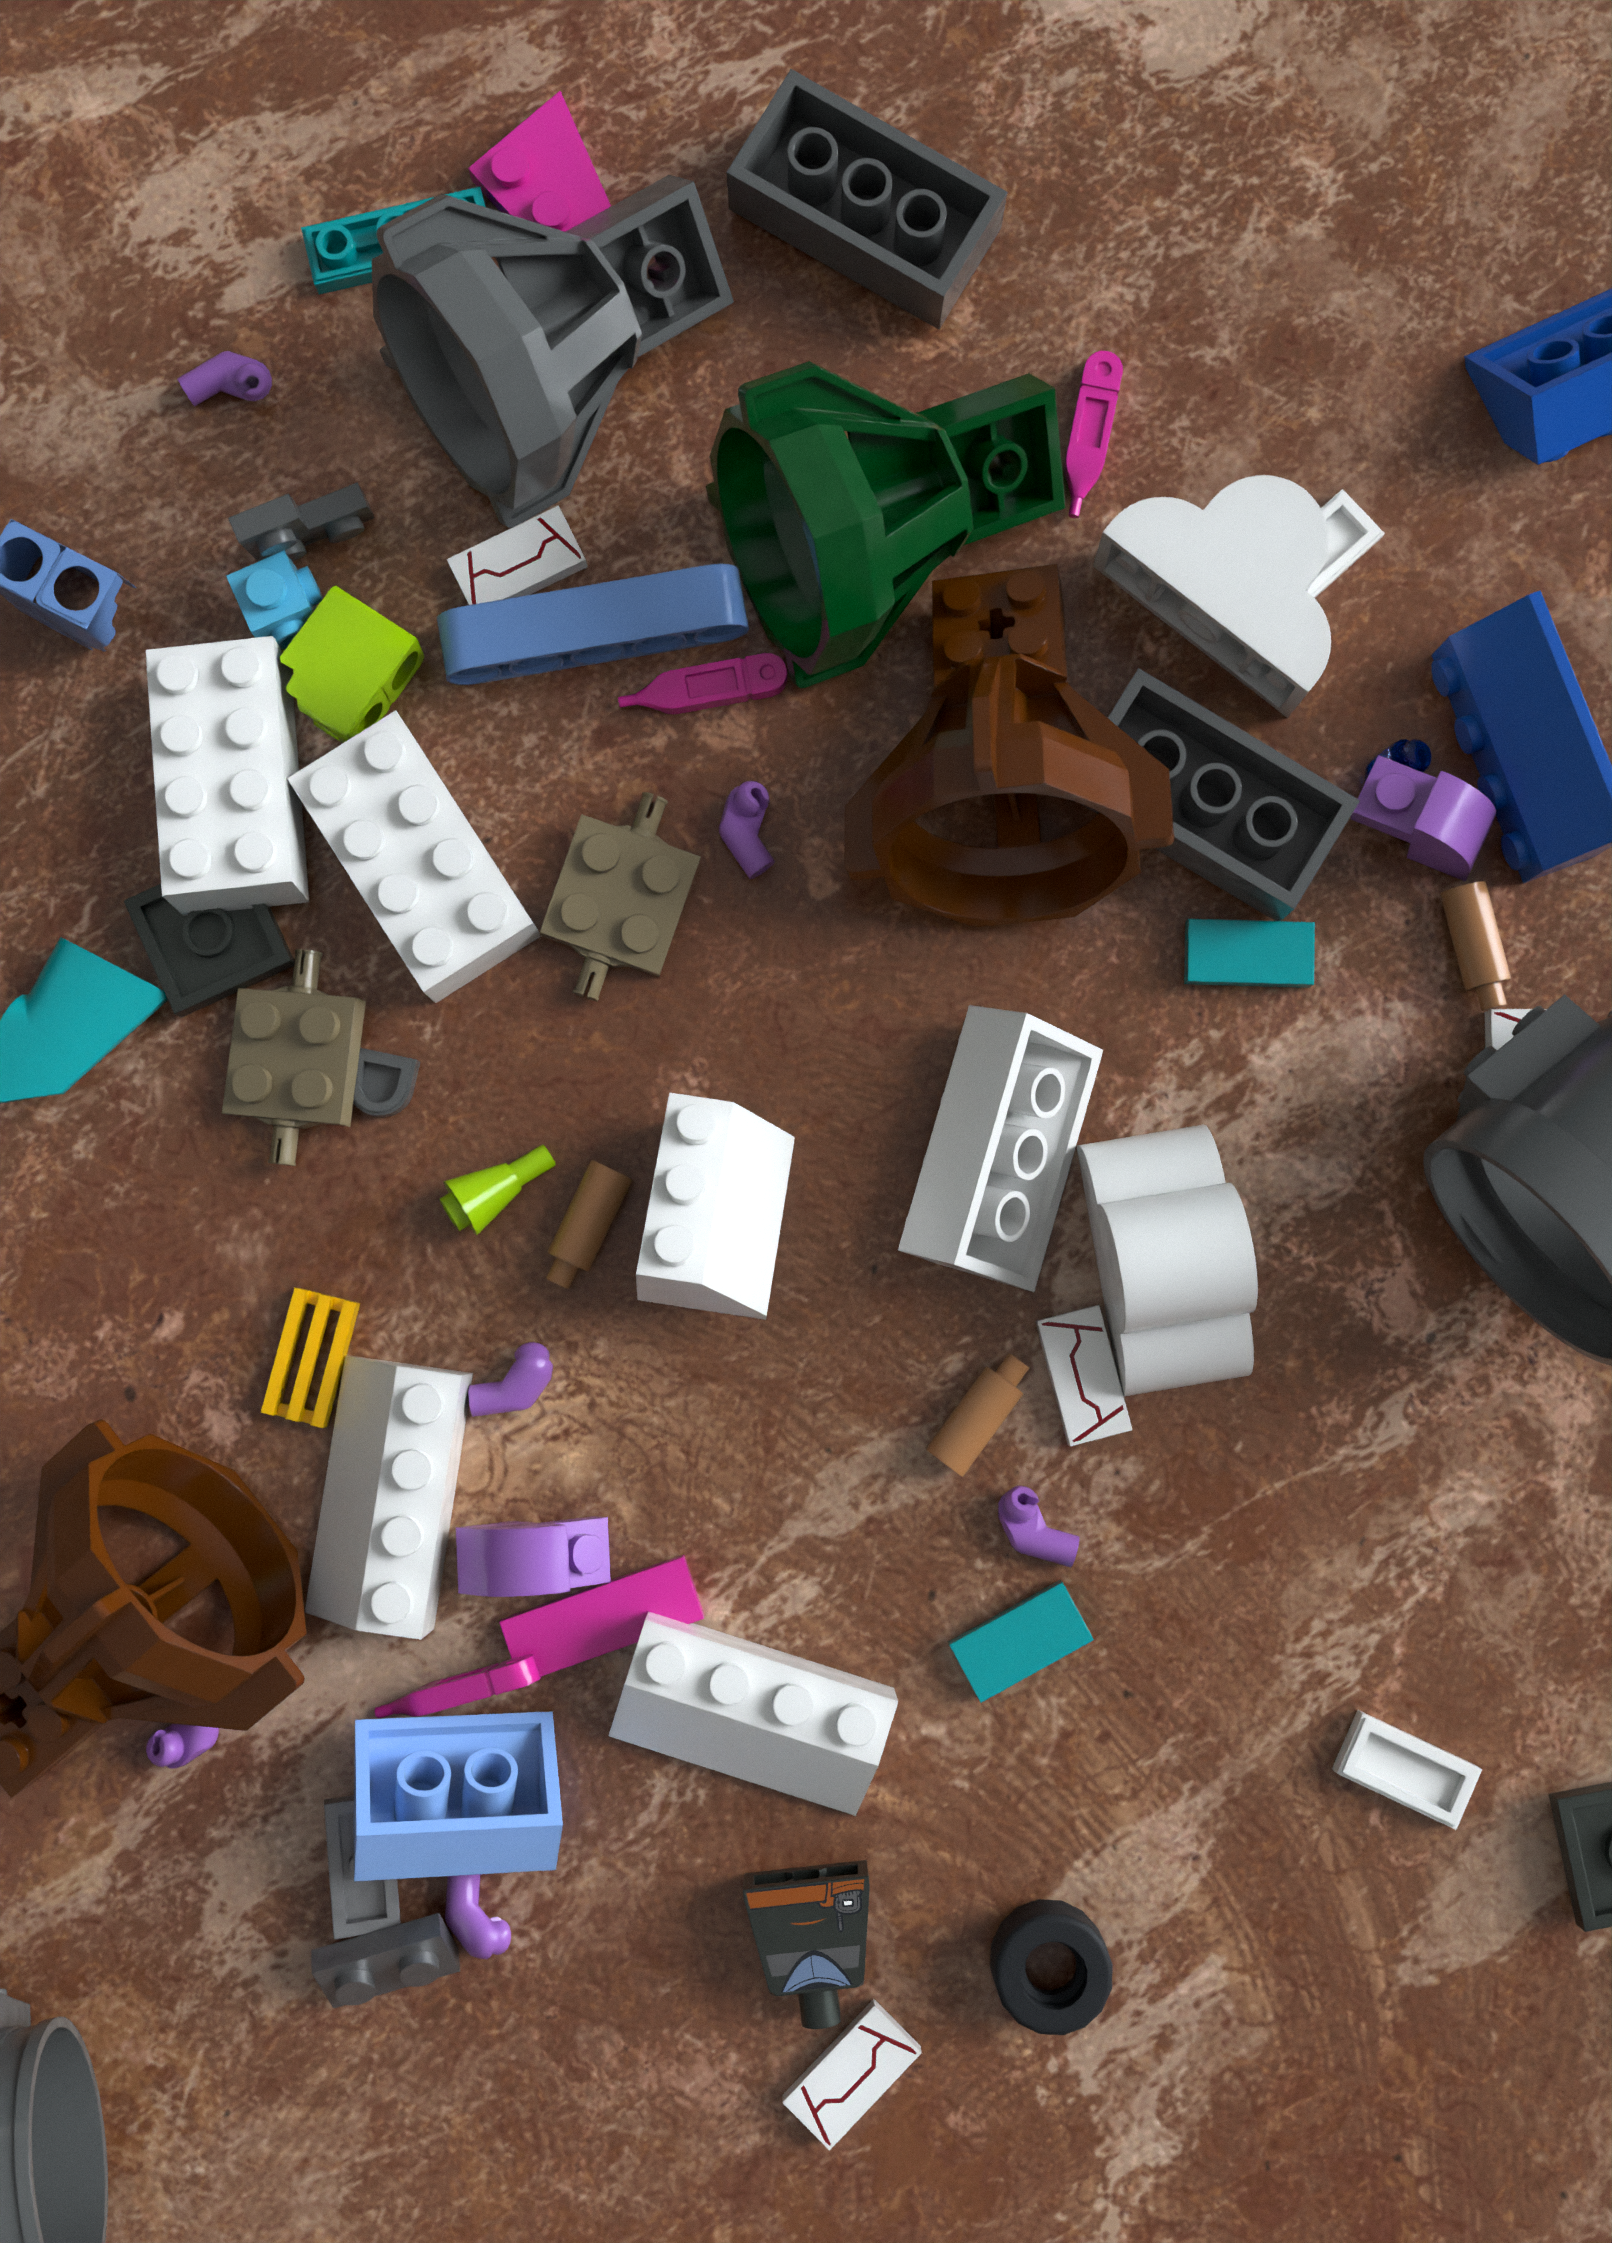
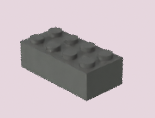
(865, 199)
(1237, 804)

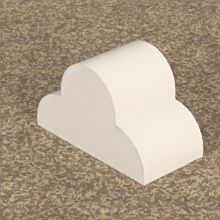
(1232, 579)
(1171, 1259)

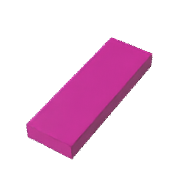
(602, 1616)

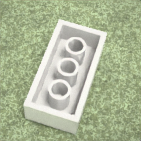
(222, 773)
(414, 857)

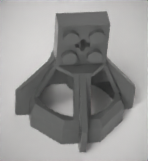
(528, 356)

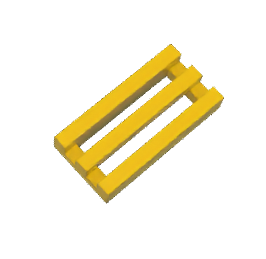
(286, 1352)

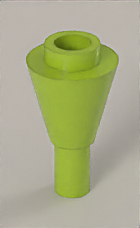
(483, 1194)

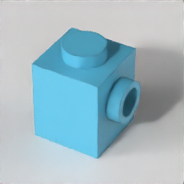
(275, 597)

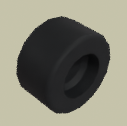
(1065, 2007)

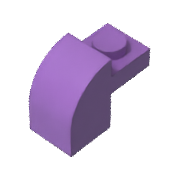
(1437, 816)
(532, 1557)

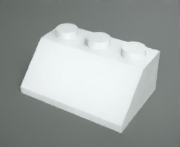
(714, 1209)

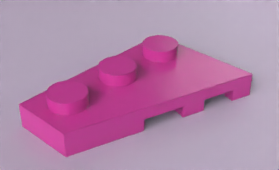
(542, 171)

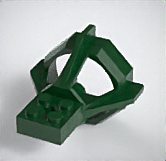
(851, 527)

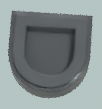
(384, 1082)

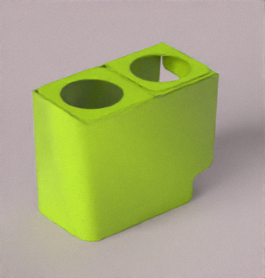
(349, 665)

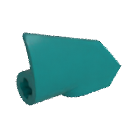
(69, 1022)

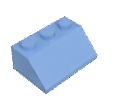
(455, 1796)

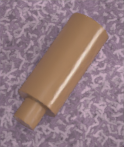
(1477, 942)
(586, 1222)
(978, 1415)

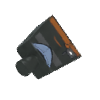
(811, 1933)

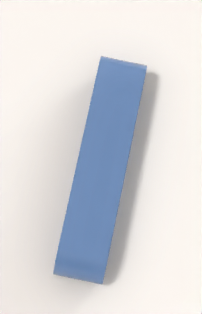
(592, 624)

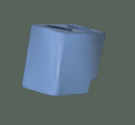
(18, 553)

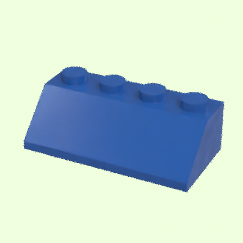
(1550, 381)
(1529, 737)

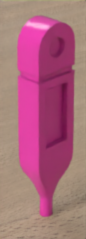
(1091, 425)
(712, 685)
(465, 1688)

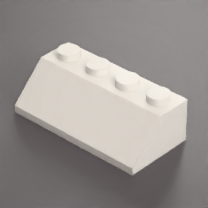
(1001, 1147)
(388, 1497)
(754, 1713)

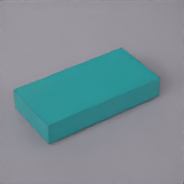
(1249, 953)
(1020, 1641)

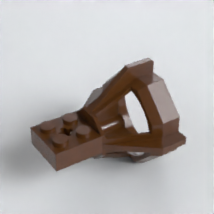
(1013, 730)
(99, 1646)

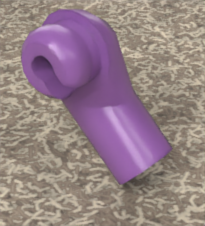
(227, 374)
(741, 826)
(519, 1387)
(1029, 1532)
(179, 1744)
(469, 1922)

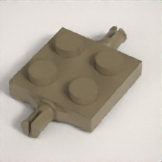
(619, 896)
(294, 1057)

